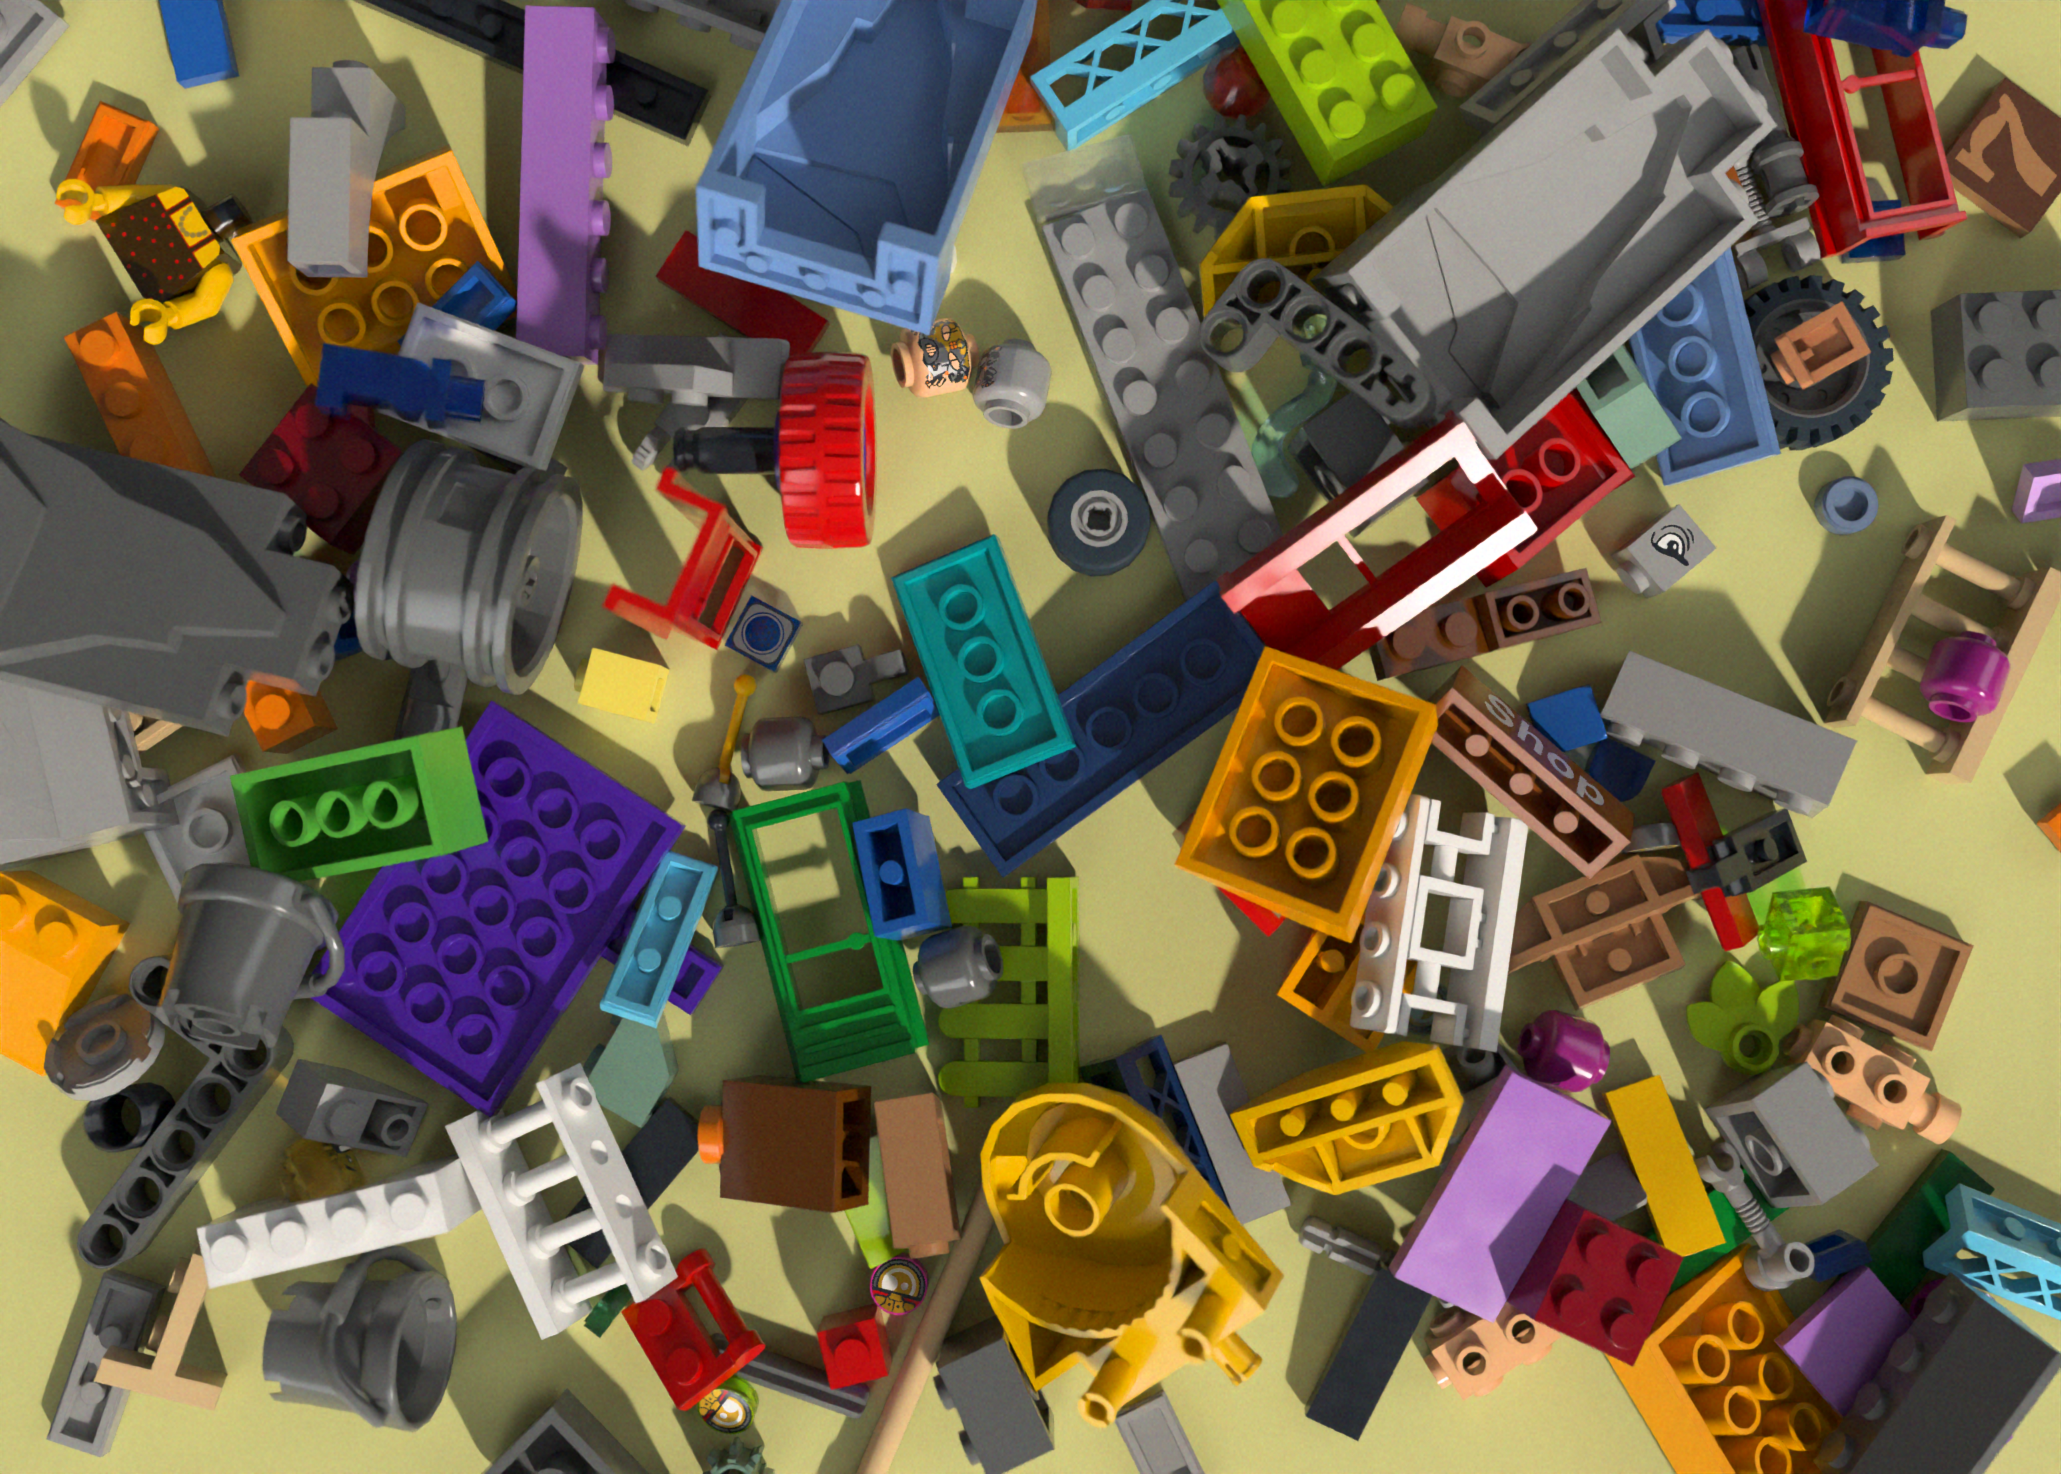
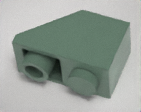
(1628, 409)
(633, 1069)

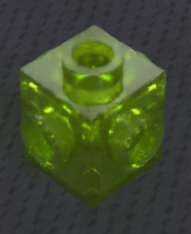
(1804, 934)

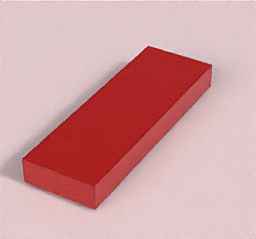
(741, 304)
(1696, 830)

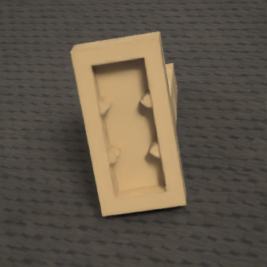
(164, 1373)

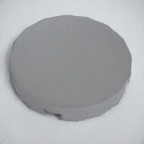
(104, 1048)

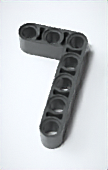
(162, 1155)

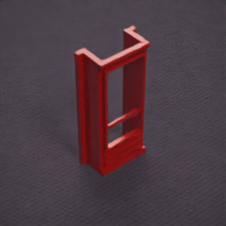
(1831, 159)
(715, 530)
(1296, 620)

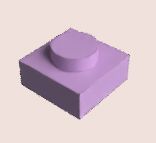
(2038, 492)

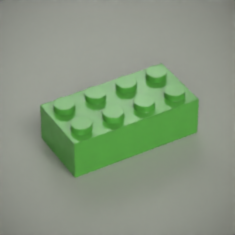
(361, 807)

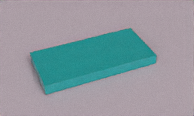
(983, 662)

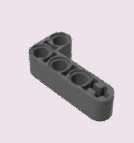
(1327, 350)

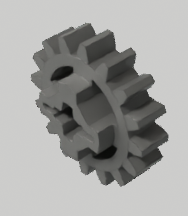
(1218, 157)

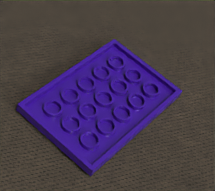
(485, 947)

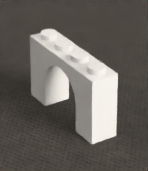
(284, 1235)

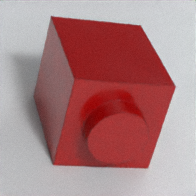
(854, 1346)

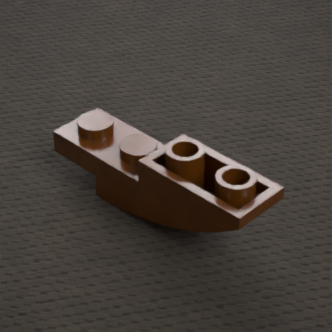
(1487, 624)

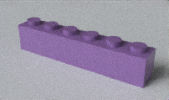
(563, 181)

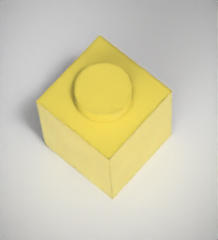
(621, 685)

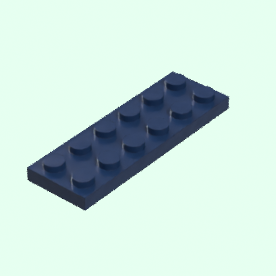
(1124, 725)

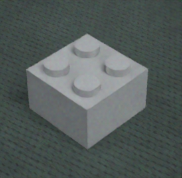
(1792, 1136)

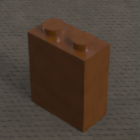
(796, 1143)

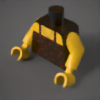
(167, 245)

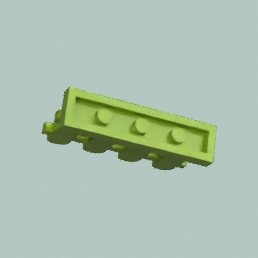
(1025, 963)

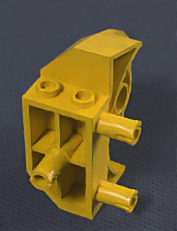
(1113, 1248)

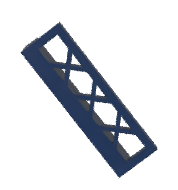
(1122, 1075)

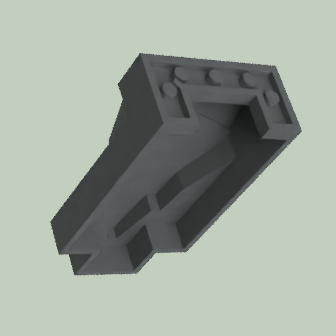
(156, 585)

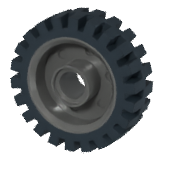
(1838, 401)

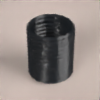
(104, 1123)

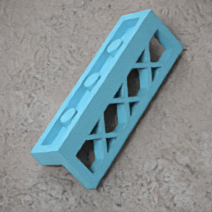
(1140, 82)
(2012, 1243)

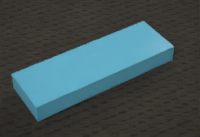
(659, 939)

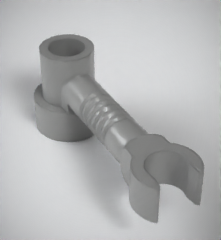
(1771, 1262)

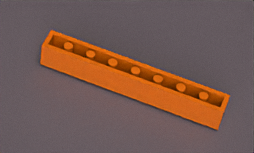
(153, 427)

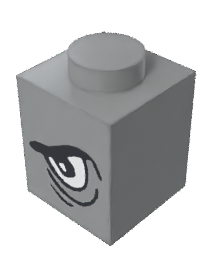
(1662, 553)

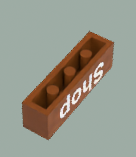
(1529, 774)

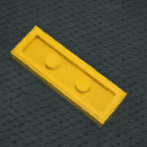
(1663, 1166)

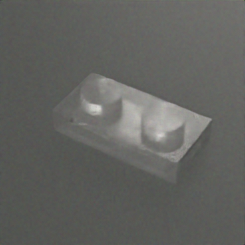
(1083, 178)

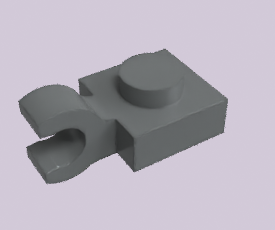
(845, 677)

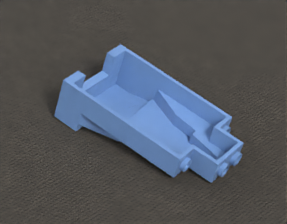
(860, 150)

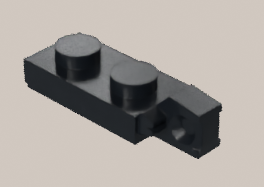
(1750, 856)

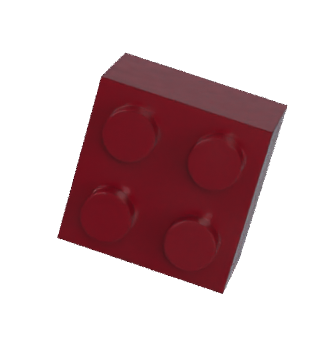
(326, 469)
(1596, 1282)

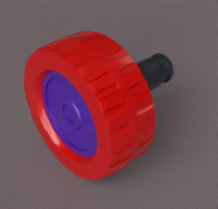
(817, 450)

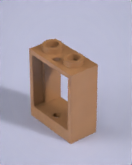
(917, 1174)

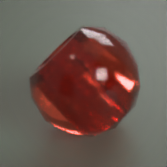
(1234, 84)

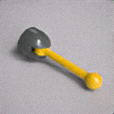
(719, 785)

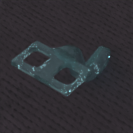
(1267, 447)

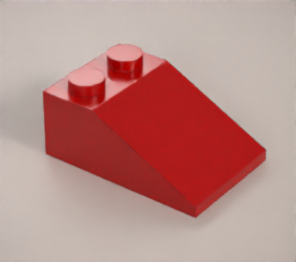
(1550, 471)

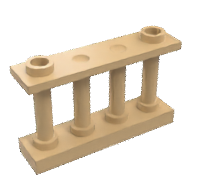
(2030, 606)

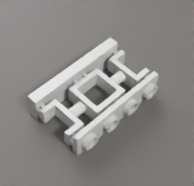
(1476, 929)

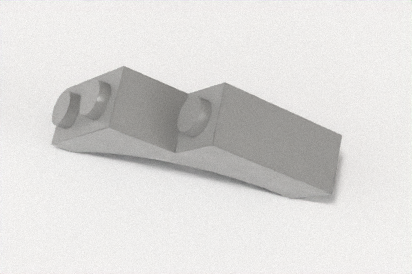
(335, 168)

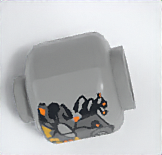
(1012, 383)

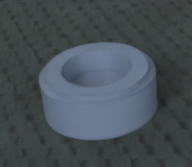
(1846, 505)

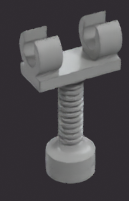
(1797, 242)

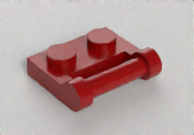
(679, 1342)

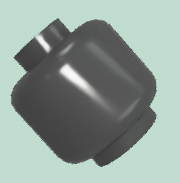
(783, 754)
(958, 966)

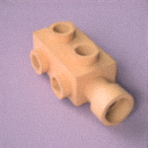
(1455, 64)
(1864, 1075)
(1460, 1333)

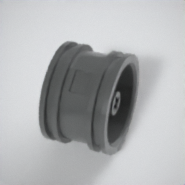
(468, 566)

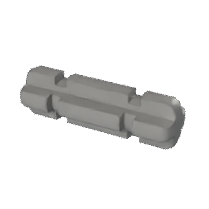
(1343, 1245)

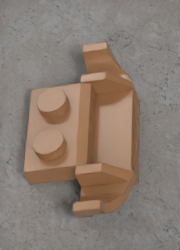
(1605, 929)

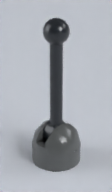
(734, 923)

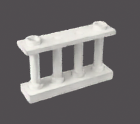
(522, 1222)

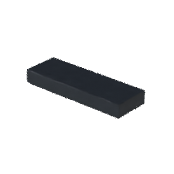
(654, 1161)
(1367, 1353)

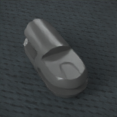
(431, 699)

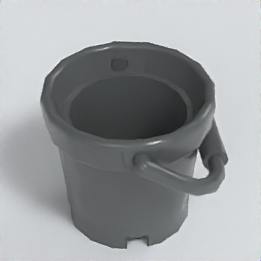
(246, 953)
(366, 1343)

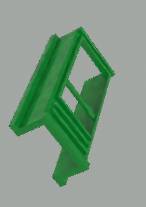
(847, 1030)

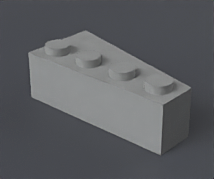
(1726, 735)

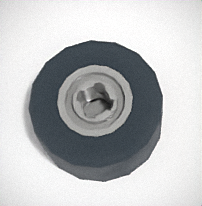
(1097, 541)

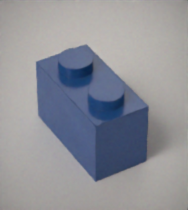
(901, 875)

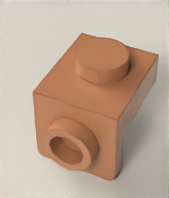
(1819, 347)

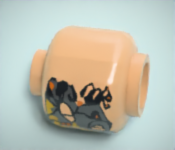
(935, 361)

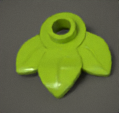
(1744, 1009)

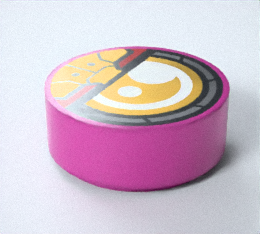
(899, 1284)

